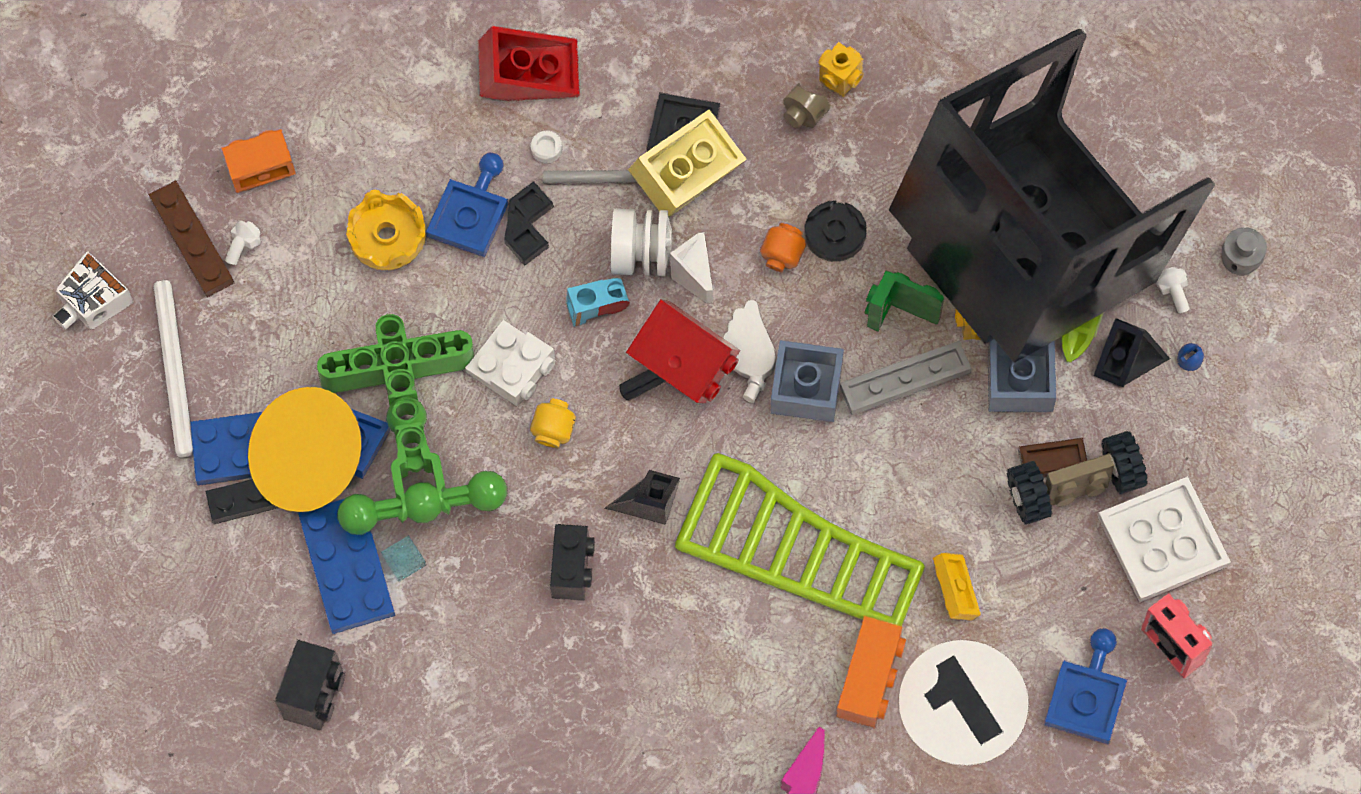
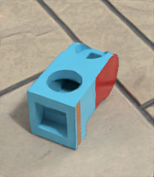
(596, 300)

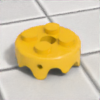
(384, 211)

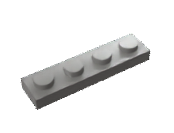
(905, 378)

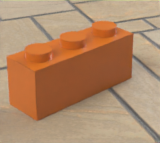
(871, 672)

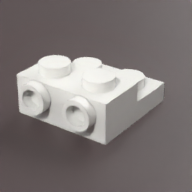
(512, 363)

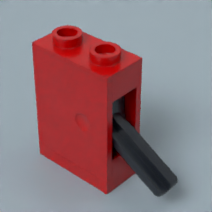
(680, 353)

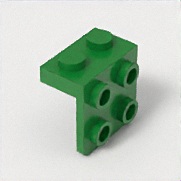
(904, 294)

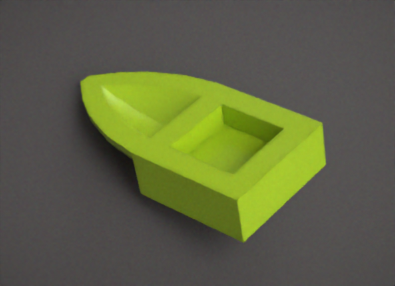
(1079, 339)

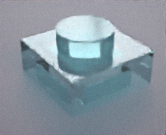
(403, 558)

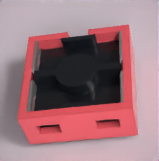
(1177, 635)

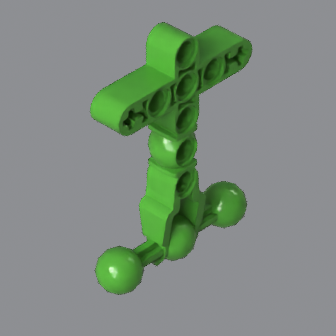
(422, 500)

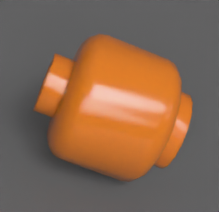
(783, 247)

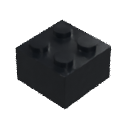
(310, 685)

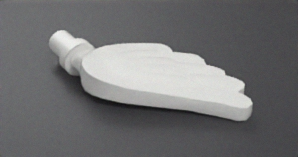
(757, 352)

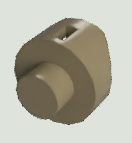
(804, 107)

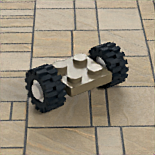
(1119, 462)

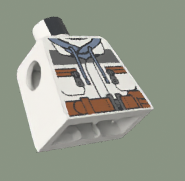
(90, 294)

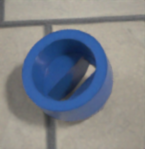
(1193, 362)

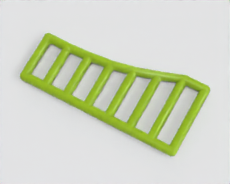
(799, 514)

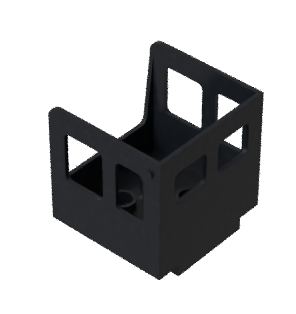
(1024, 217)

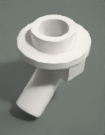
(244, 235)
(1172, 281)

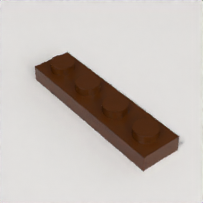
(191, 238)

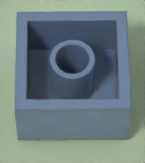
(806, 381)
(1024, 384)

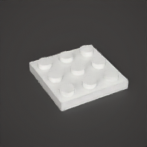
(1163, 539)

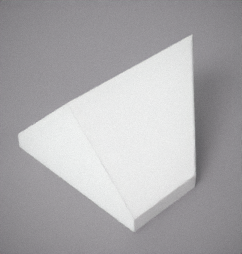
(691, 267)

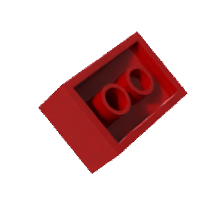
(527, 65)

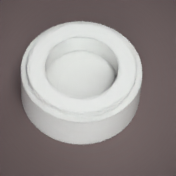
(546, 147)

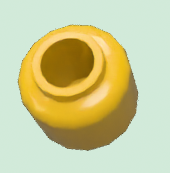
(553, 423)

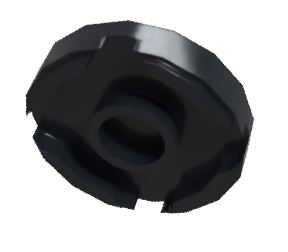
(835, 231)

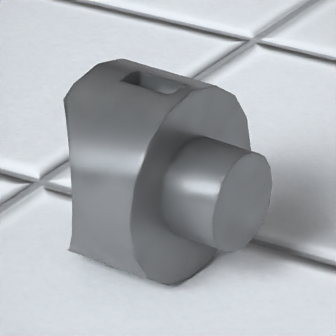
(1243, 251)

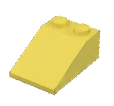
(687, 163)

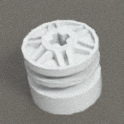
(640, 242)

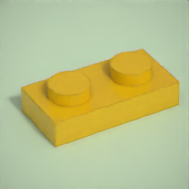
(956, 586)

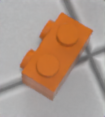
(258, 160)

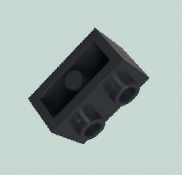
(570, 562)

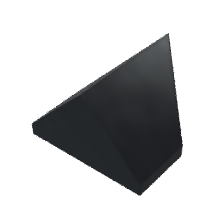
(1128, 354)
(649, 498)

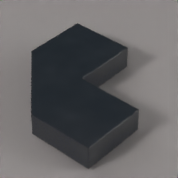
(520, 233)

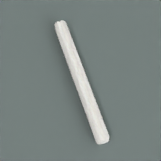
(173, 369)

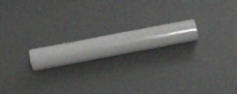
(588, 176)

